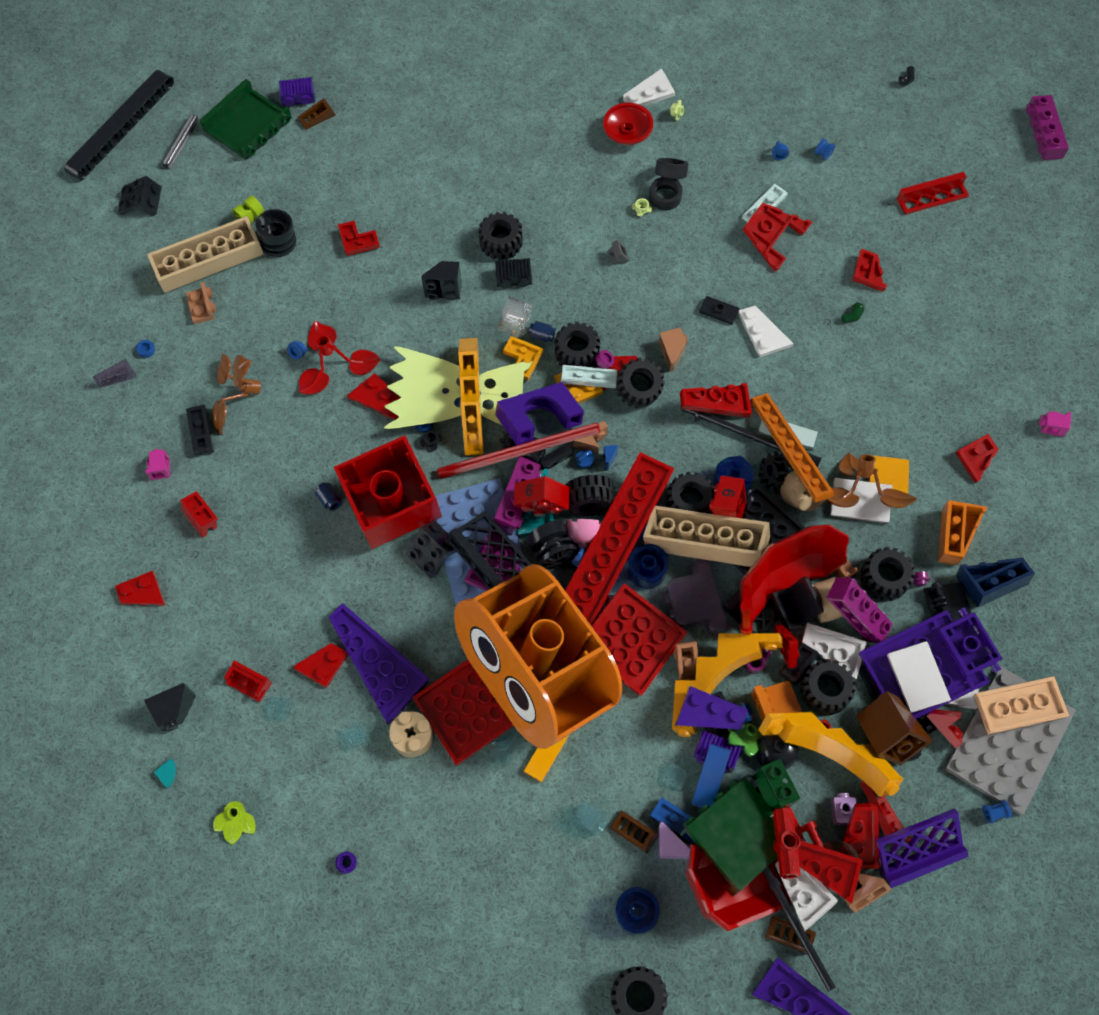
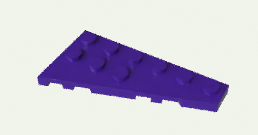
(384, 670)

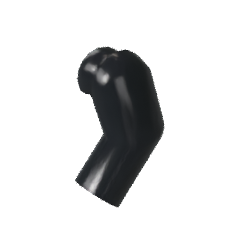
(908, 78)

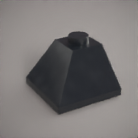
(170, 706)

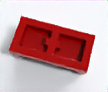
(198, 513)
(247, 681)

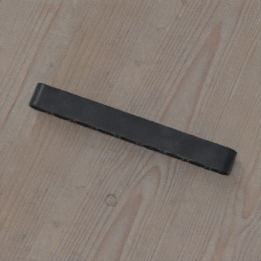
(118, 125)

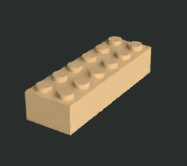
(205, 254)
(707, 535)

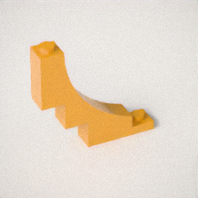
(470, 396)
(732, 653)
(809, 732)

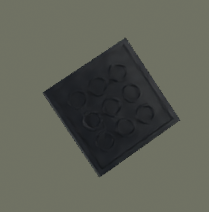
(764, 508)

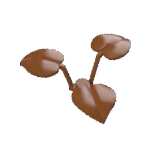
(247, 386)
(865, 468)

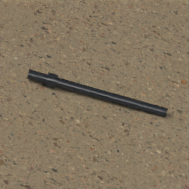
(775, 887)

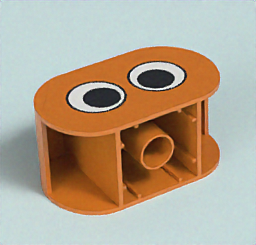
(538, 656)

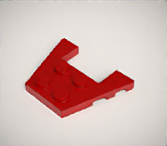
(767, 226)

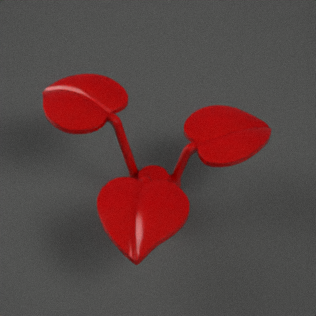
(322, 339)

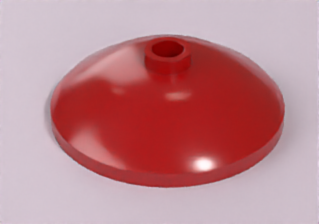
(628, 117)

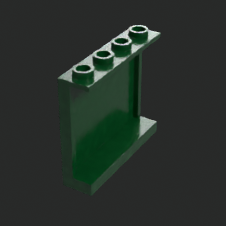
(244, 120)
(736, 834)

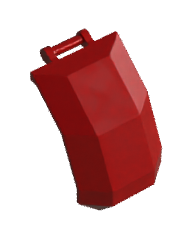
(808, 552)
(747, 905)

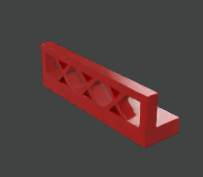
(930, 188)

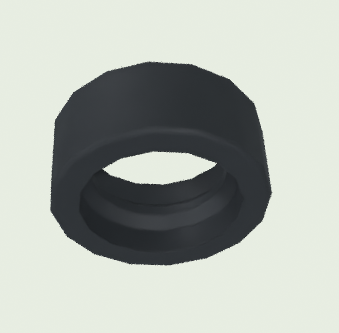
(671, 168)
(661, 203)

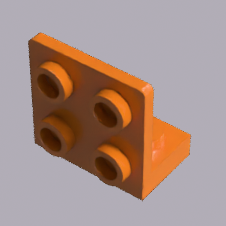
(775, 699)

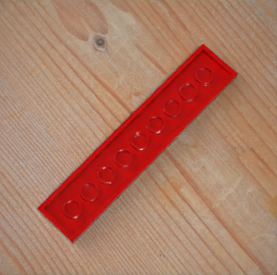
(618, 535)

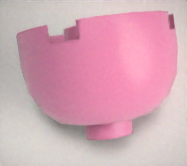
(582, 531)

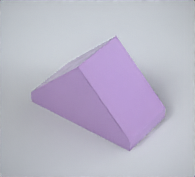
(670, 845)

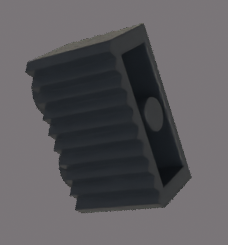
(513, 272)

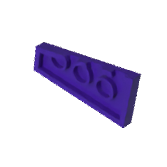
(794, 993)

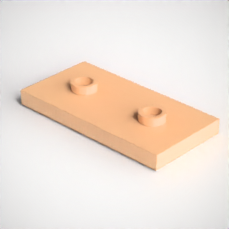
(1021, 705)

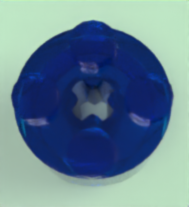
(735, 467)
(639, 560)
(641, 899)

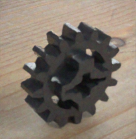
(772, 465)

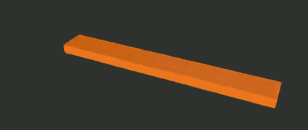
(792, 448)

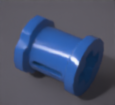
(996, 811)

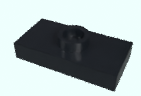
(719, 310)
(806, 658)

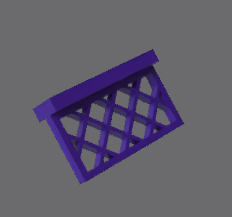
(925, 859)

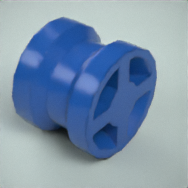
(825, 149)

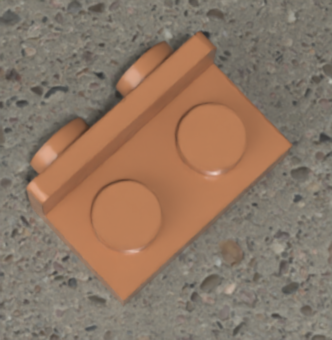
(200, 304)

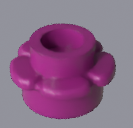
(921, 579)

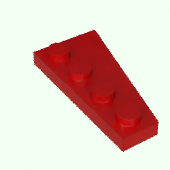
(720, 400)

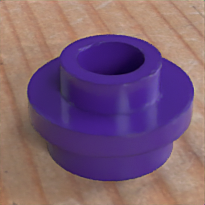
(339, 862)

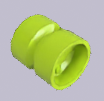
(250, 208)

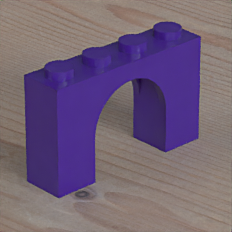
(553, 398)

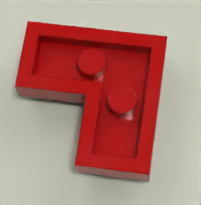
(357, 243)

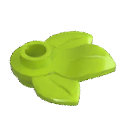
(234, 825)

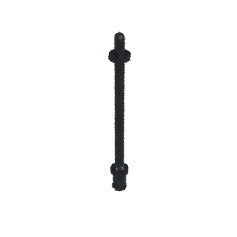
(742, 431)

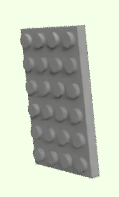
(1010, 761)

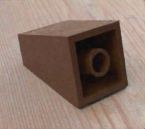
(892, 729)

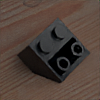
(443, 281)

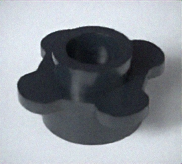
(428, 436)

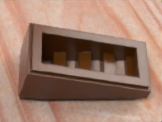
(323, 116)
(638, 825)
(796, 946)

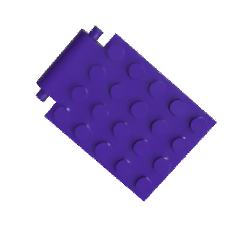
(958, 647)

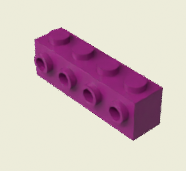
(1047, 127)
(507, 514)
(859, 610)

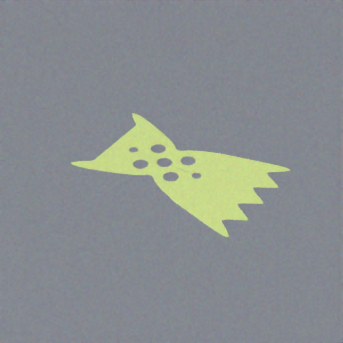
(423, 384)

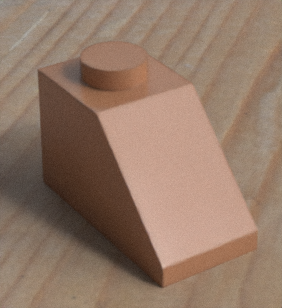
(673, 346)

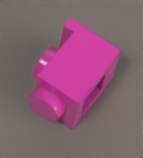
(1055, 423)
(158, 465)

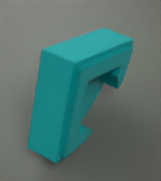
(167, 772)

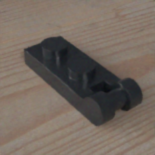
(199, 430)

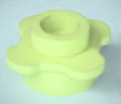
(677, 110)
(641, 203)

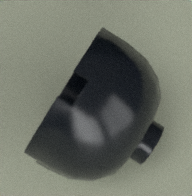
(774, 748)

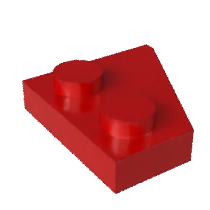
(868, 270)
(977, 456)
(140, 591)
(790, 646)
(323, 664)

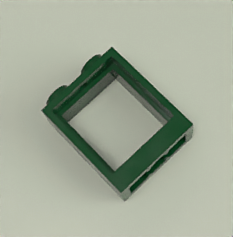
(773, 788)

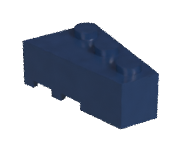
(994, 580)

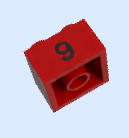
(541, 496)
(729, 497)

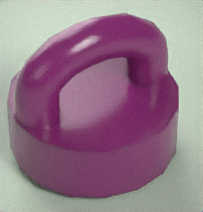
(604, 359)

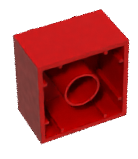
(388, 491)

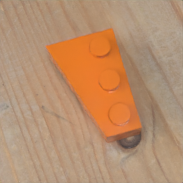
(957, 530)

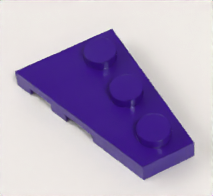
(709, 711)

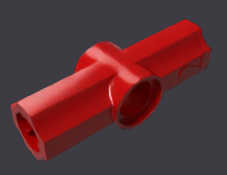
(787, 856)

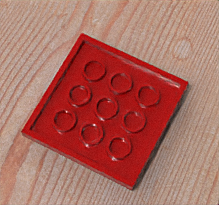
(637, 637)
(462, 712)

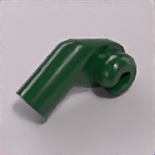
(855, 315)

